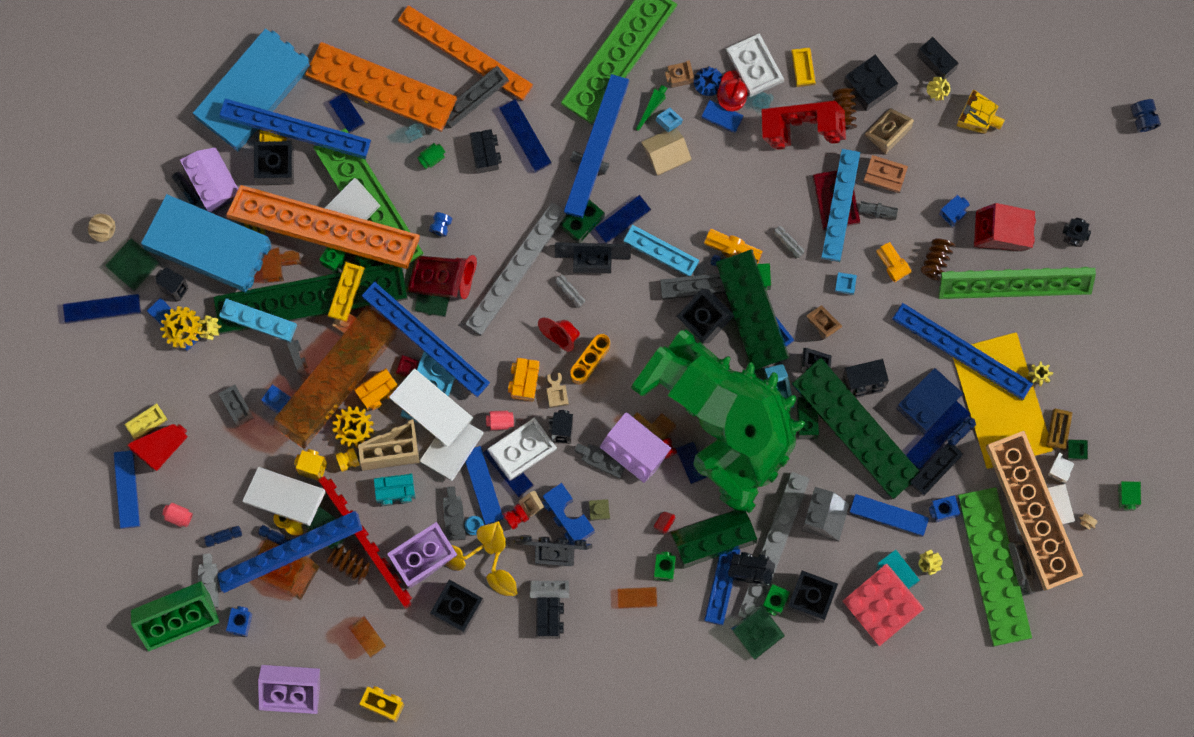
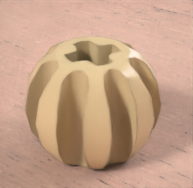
(101, 227)

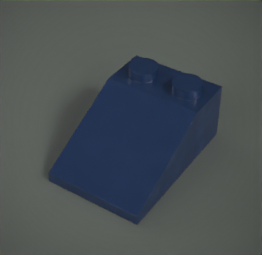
(929, 401)

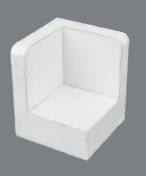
(1060, 469)

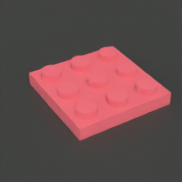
(883, 604)

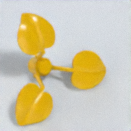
(493, 542)

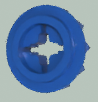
(699, 81)

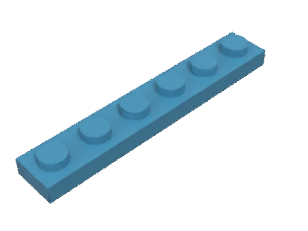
(840, 205)

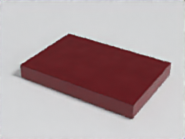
(824, 188)
(436, 276)

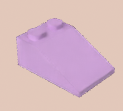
(422, 555)

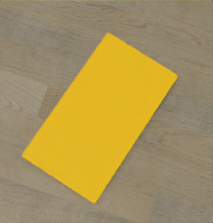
(997, 410)

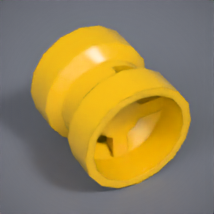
(347, 459)

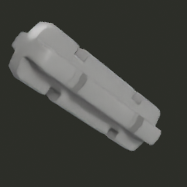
(788, 241)
(570, 291)

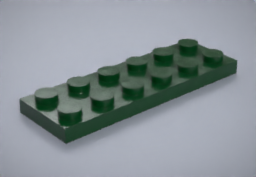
(752, 309)

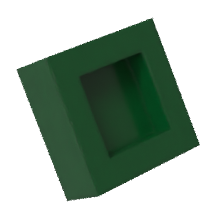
(1077, 449)

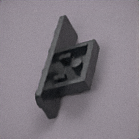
(592, 256)
(553, 552)

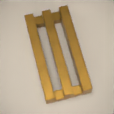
(1056, 444)

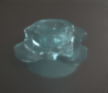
(763, 105)

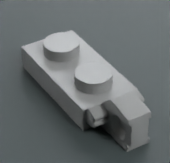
(208, 575)

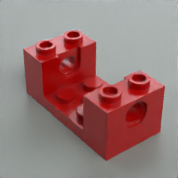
(827, 115)

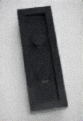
(936, 469)

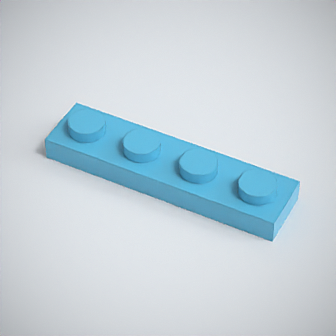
(661, 251)
(258, 320)

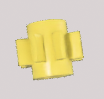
(938, 88)
(209, 327)
(1044, 370)
(930, 562)

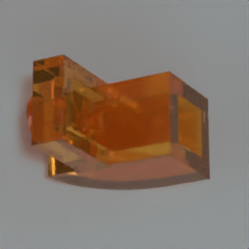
(273, 262)
(661, 427)
(367, 636)

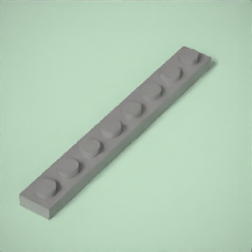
(516, 269)
(777, 538)

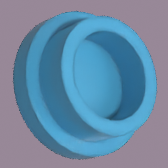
(472, 524)

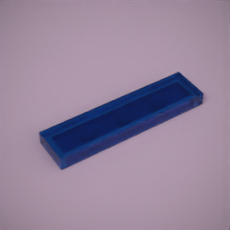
(525, 136)
(102, 308)
(937, 435)

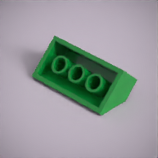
(174, 616)

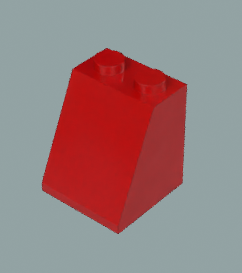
(1004, 228)
(159, 445)

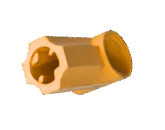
(895, 266)

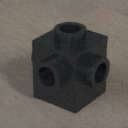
(1074, 238)

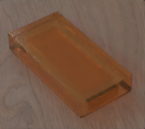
(637, 598)

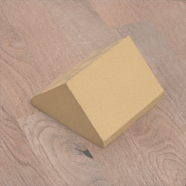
(889, 130)
(666, 151)

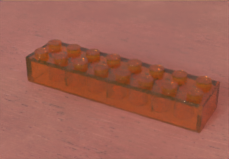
(335, 377)

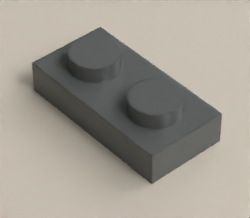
(236, 405)

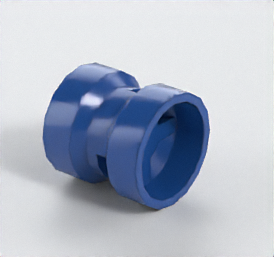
(440, 224)

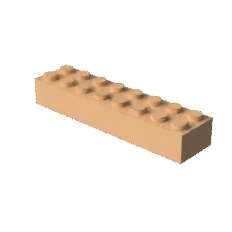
(1034, 511)

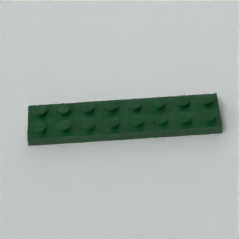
(856, 428)

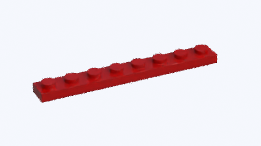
(370, 548)

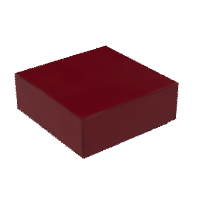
(406, 366)

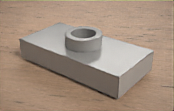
(549, 589)

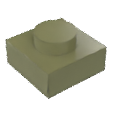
(599, 510)

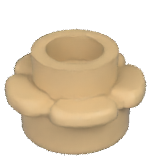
(1088, 522)

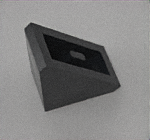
(811, 356)

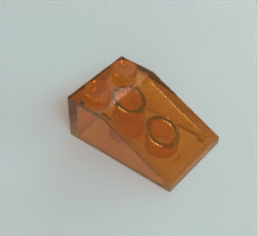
(292, 578)

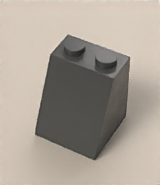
(825, 514)

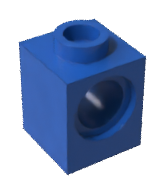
(950, 502)
(243, 629)

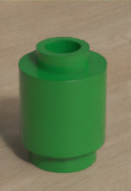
(431, 155)

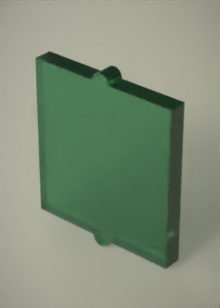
(432, 305)

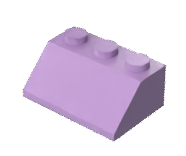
(210, 178)
(635, 447)
(289, 689)

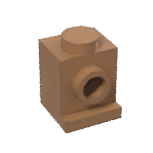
(679, 80)

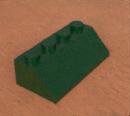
(714, 537)

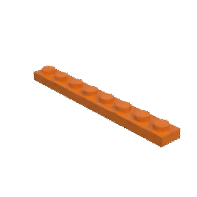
(462, 50)

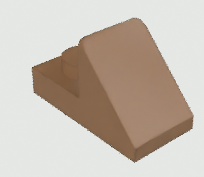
(823, 322)

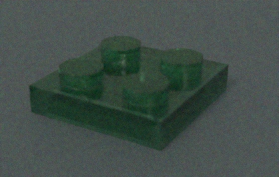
(132, 264)
(757, 632)

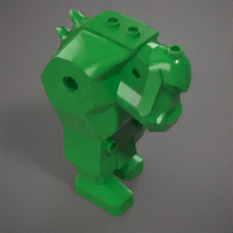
(733, 407)

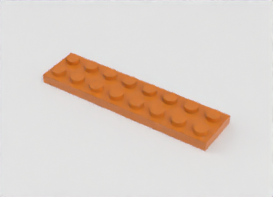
(381, 86)

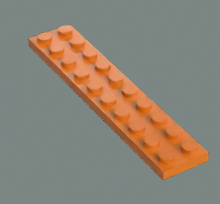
(323, 226)

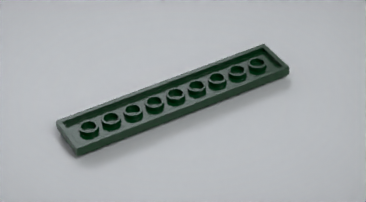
(310, 296)

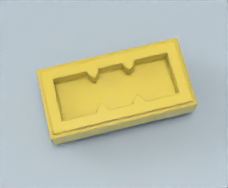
(146, 422)

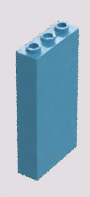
(257, 79)
(206, 243)

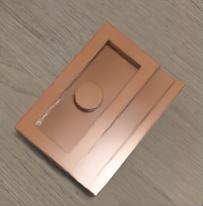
(885, 174)

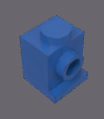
(954, 210)

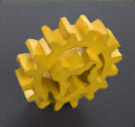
(178, 336)
(358, 422)

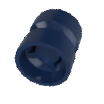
(1145, 115)

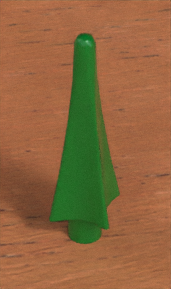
(656, 99)

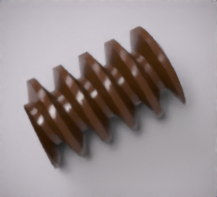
(843, 98)
(936, 258)
(349, 564)

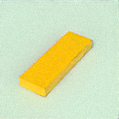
(346, 292)

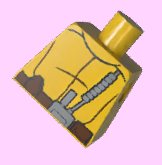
(979, 114)

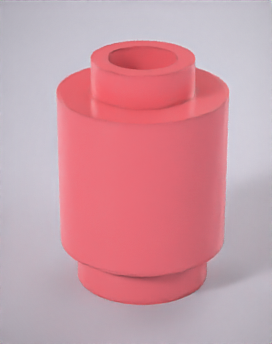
(500, 420)
(177, 515)

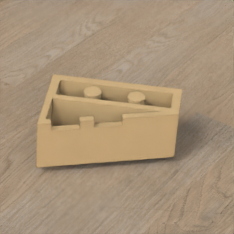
(390, 449)

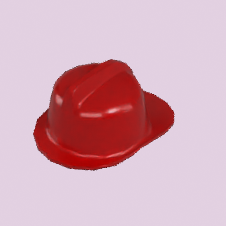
(732, 92)
(468, 273)
(559, 332)

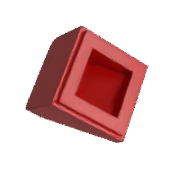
(664, 522)

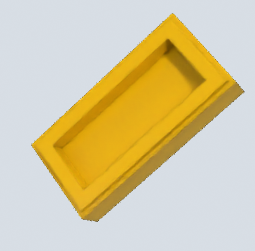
(803, 67)

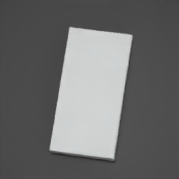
(431, 407)
(284, 496)

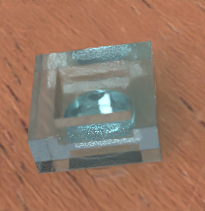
(414, 132)

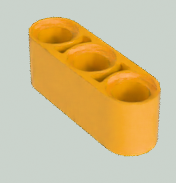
(588, 368)

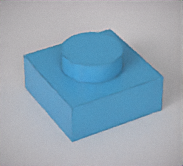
(669, 120)
(845, 283)

